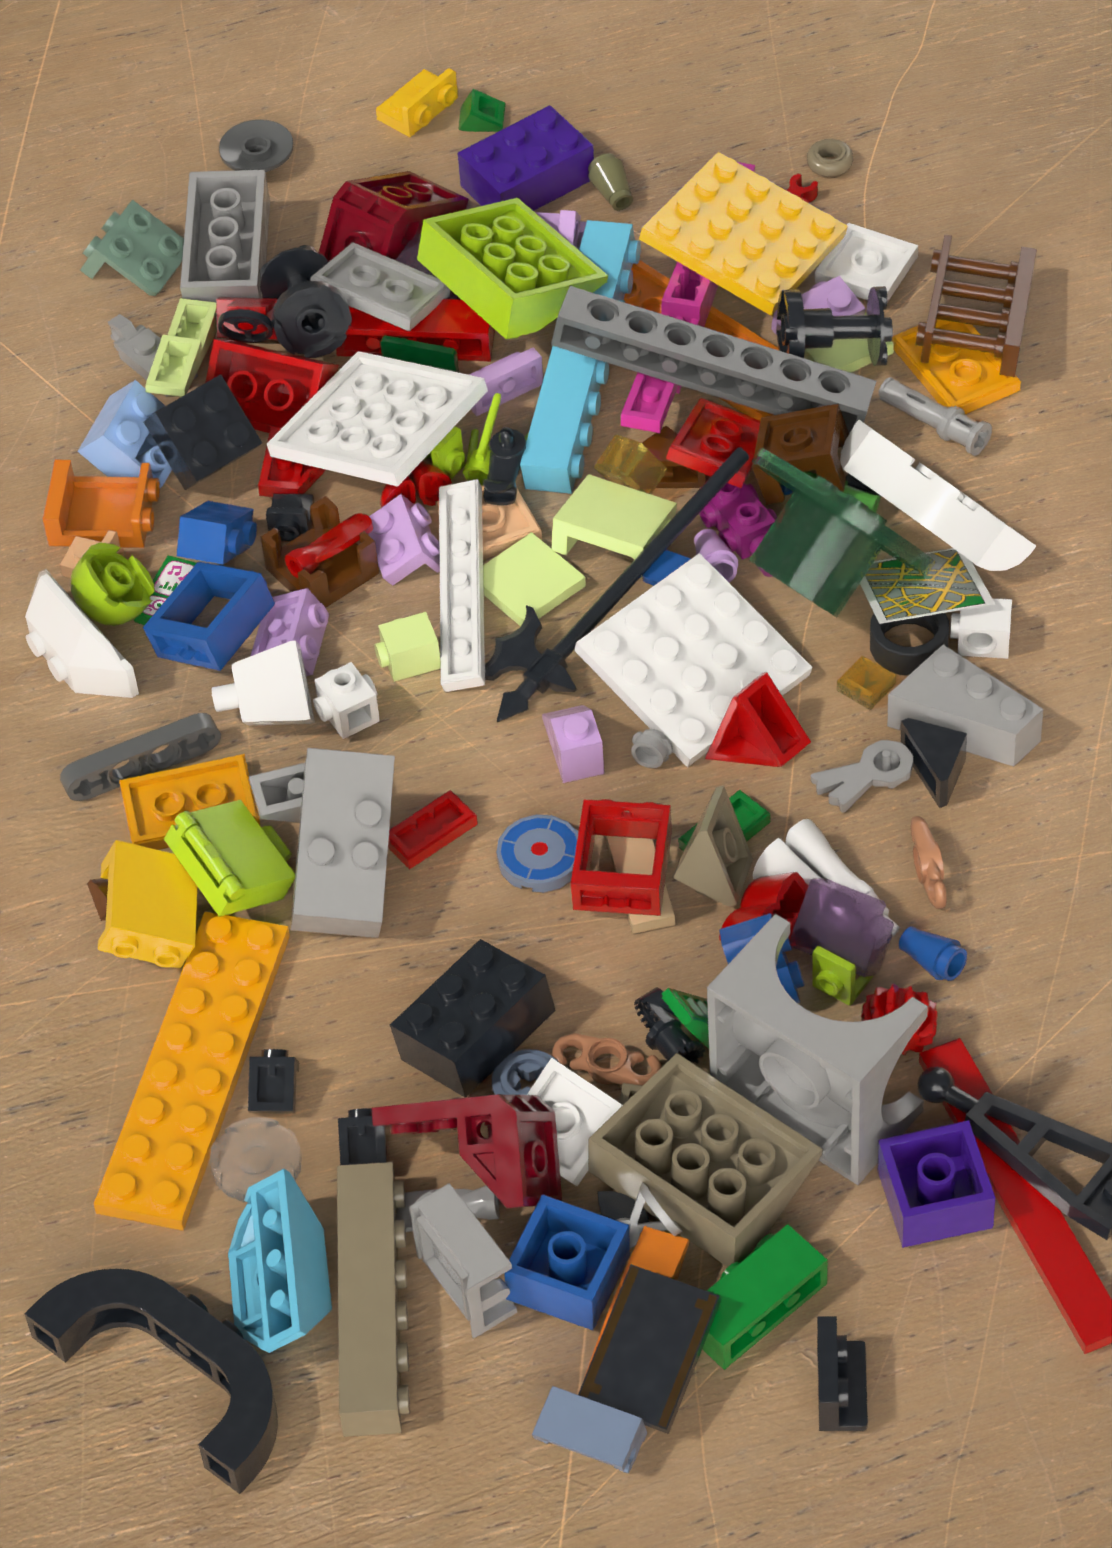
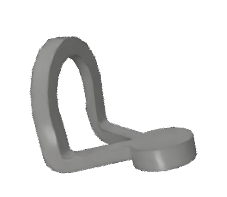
(665, 1221)

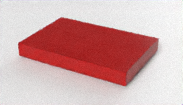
(711, 437)

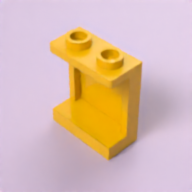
(148, 906)

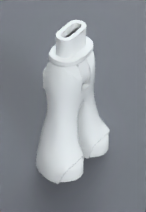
(811, 857)

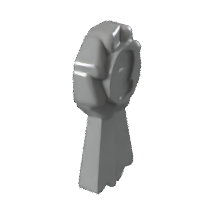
(881, 765)

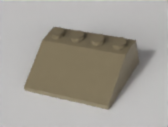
(705, 1157)

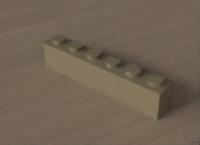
(369, 1300)

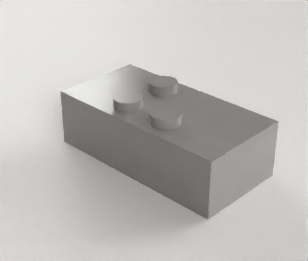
(225, 234)
(343, 843)

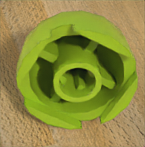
(110, 585)

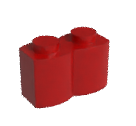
(771, 894)

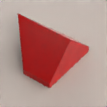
(758, 728)

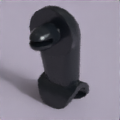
(505, 459)

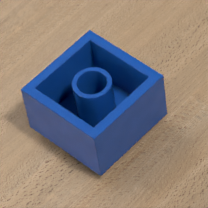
(567, 1262)

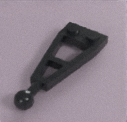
(1092, 1205)

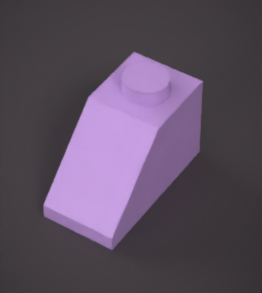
(575, 742)

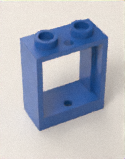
(213, 646)

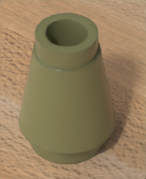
(610, 179)

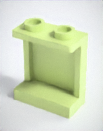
(610, 518)

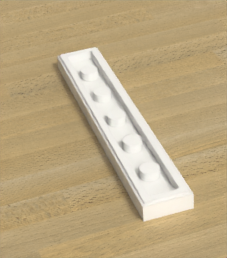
(461, 586)

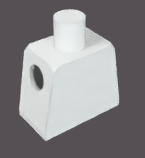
(268, 688)

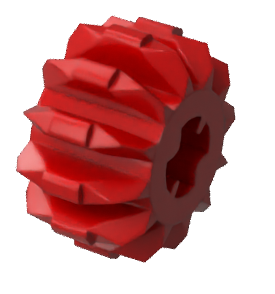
(888, 1000)

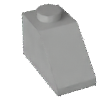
(279, 793)

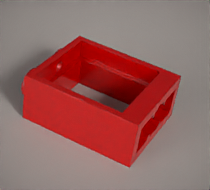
(613, 890)

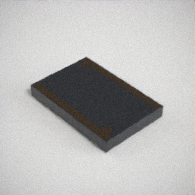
(650, 1347)

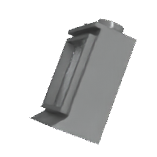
(462, 1258)

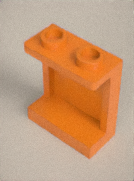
(98, 504)

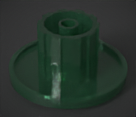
(825, 538)

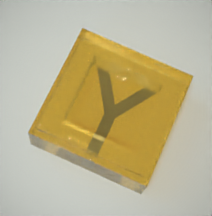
(866, 682)

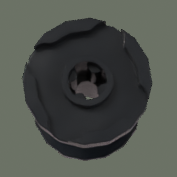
(308, 314)
(818, 327)

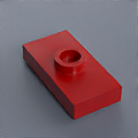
(430, 829)

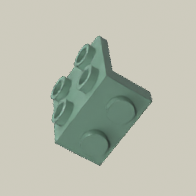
(137, 248)

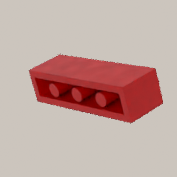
(448, 325)

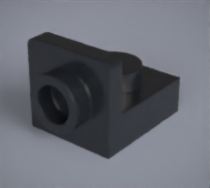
(290, 515)
(272, 1082)
(360, 1140)

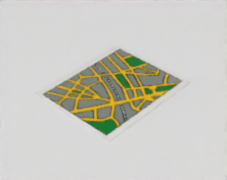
(903, 593)

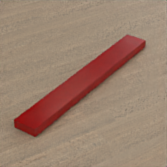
(1033, 1217)

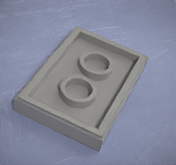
(383, 286)

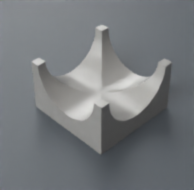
(806, 1068)

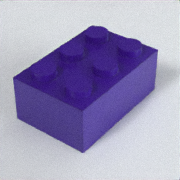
(527, 161)

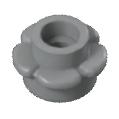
(650, 748)

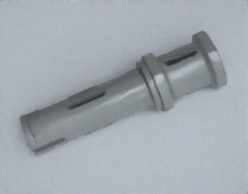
(948, 421)

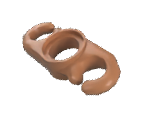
(928, 862)
(593, 1048)

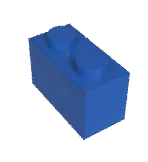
(216, 532)

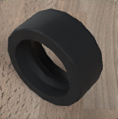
(904, 659)

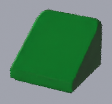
(481, 113)

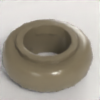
(829, 148)

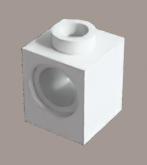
(983, 630)

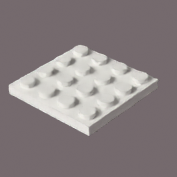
(377, 418)
(687, 653)

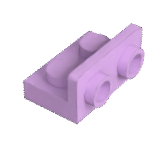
(294, 618)

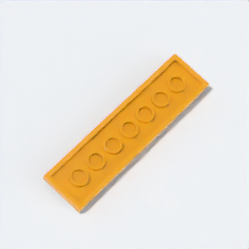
(192, 1072)

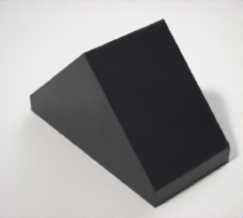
(936, 756)

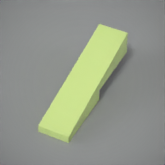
(183, 348)

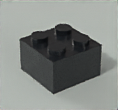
(202, 432)

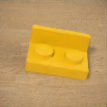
(419, 101)

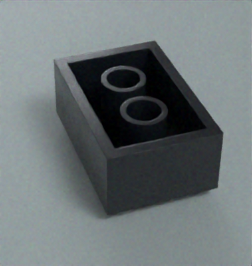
(472, 1017)

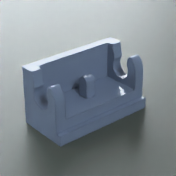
(590, 1429)

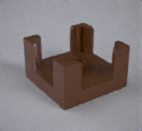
(807, 442)
(333, 576)

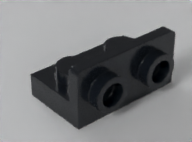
(840, 1379)

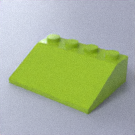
(506, 264)

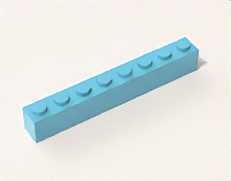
(573, 380)

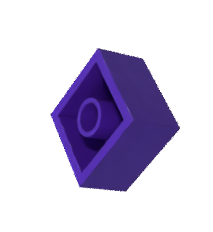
(936, 1184)

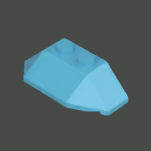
(278, 1265)

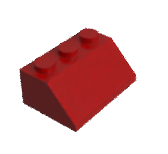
(266, 381)

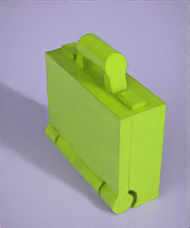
(231, 857)

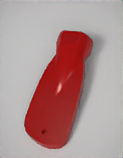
(328, 544)

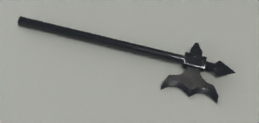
(548, 669)

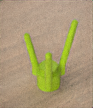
(478, 459)

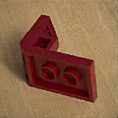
(384, 212)
(521, 1149)

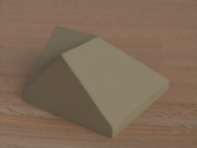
(717, 853)

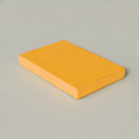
(956, 374)
(158, 797)

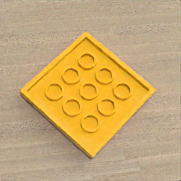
(743, 232)

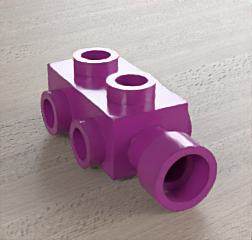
(739, 519)

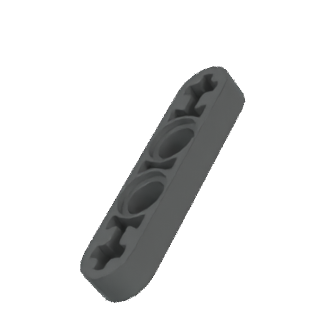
(196, 736)

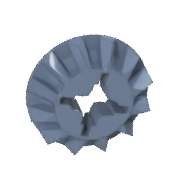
(522, 1063)

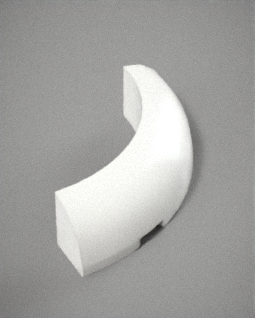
(932, 501)

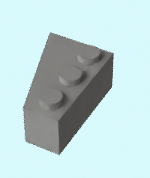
(967, 699)

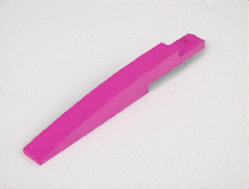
(686, 299)

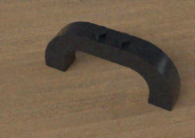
(133, 1299)

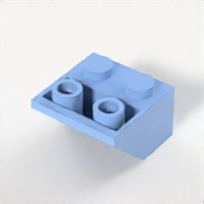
(120, 438)

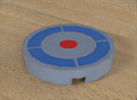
(537, 852)

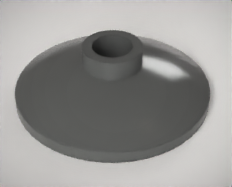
(256, 145)

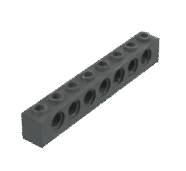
(705, 358)

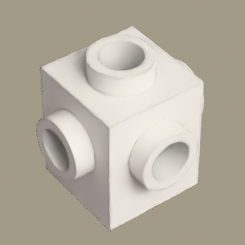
(346, 700)

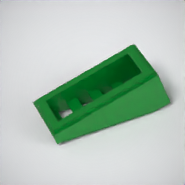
(691, 1012)

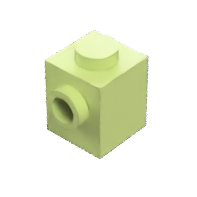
(408, 647)

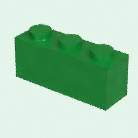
(763, 1293)

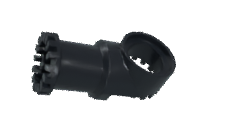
(665, 1028)

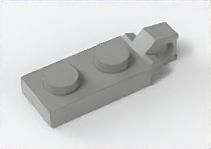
(135, 345)

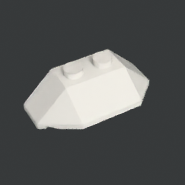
(74, 645)

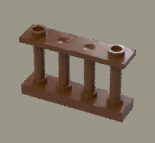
(1008, 322)

